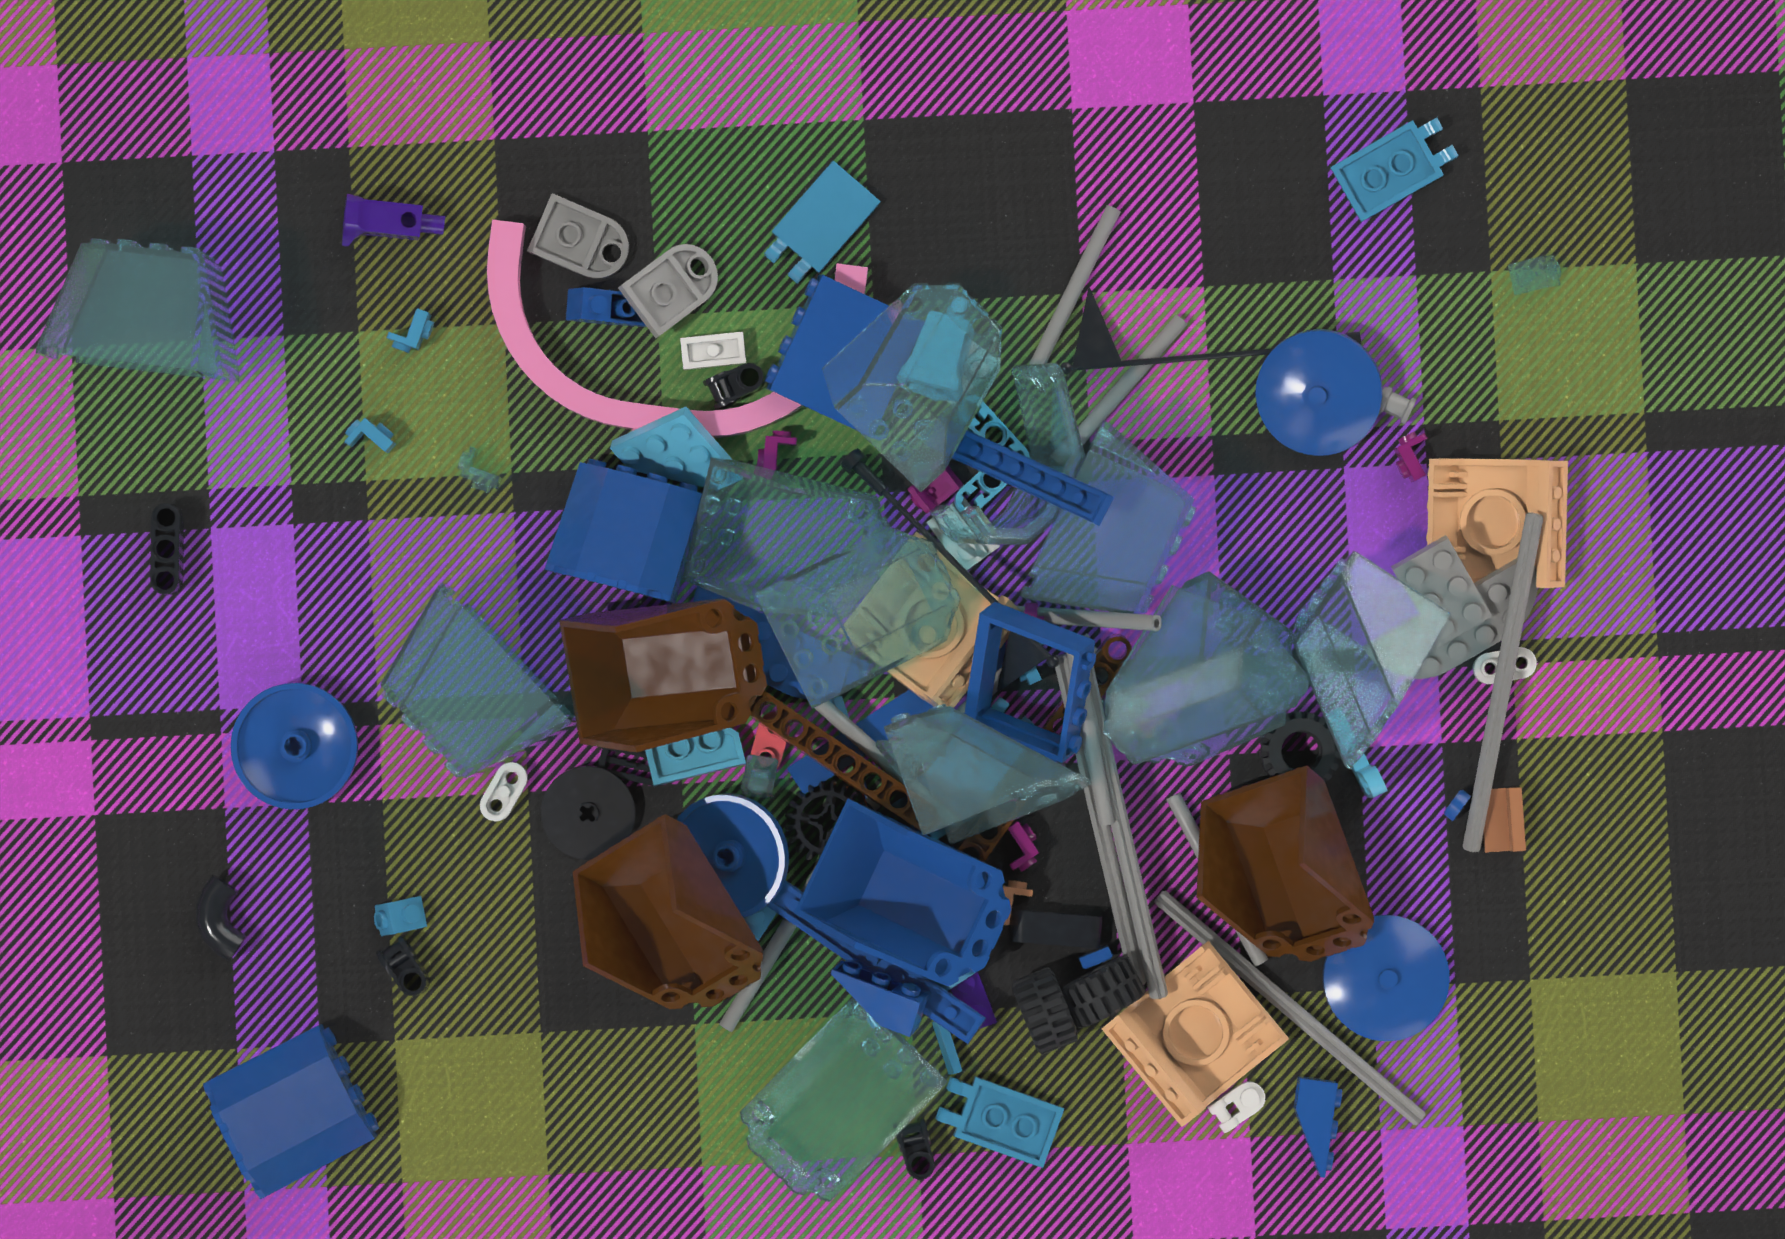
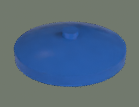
(1319, 392)
(294, 746)
(741, 846)
(1389, 983)

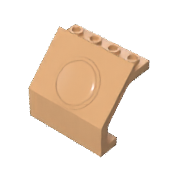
(1485, 508)
(945, 670)
(1197, 1035)

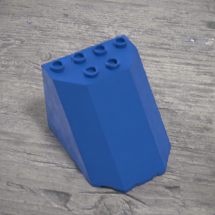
(625, 530)
(905, 897)
(290, 1111)

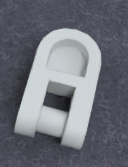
(1248, 1099)

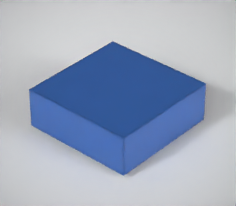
(1095, 957)

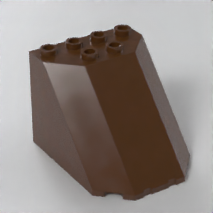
(661, 672)
(1282, 868)
(663, 920)

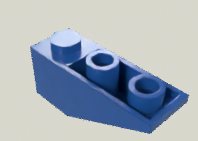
(600, 307)
(886, 1001)
(1315, 1108)

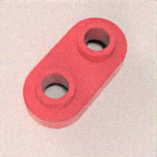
(769, 742)

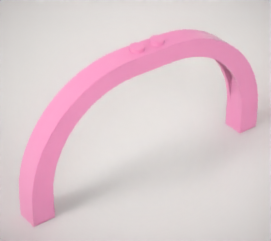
(507, 307)

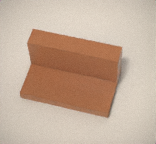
(1505, 821)

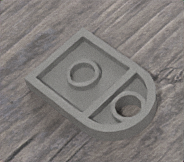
(577, 238)
(669, 289)

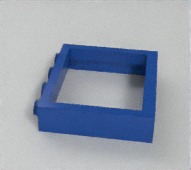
(983, 674)

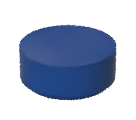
(1457, 805)

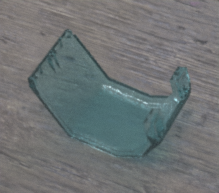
(1052, 442)

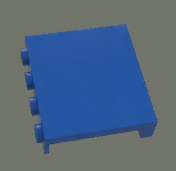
(821, 330)

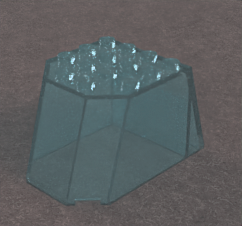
(143, 311)
(1125, 556)
(470, 690)

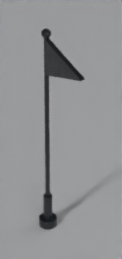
(1097, 350)
(1021, 652)

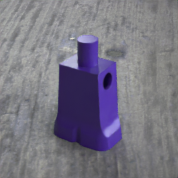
(386, 219)

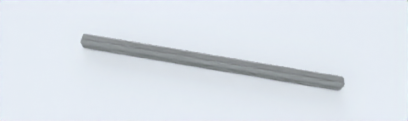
(1502, 681)
(1106, 850)
(1128, 858)
(1291, 1009)

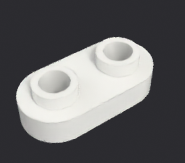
(1483, 659)
(503, 791)

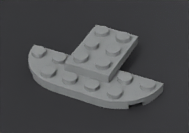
(1475, 608)

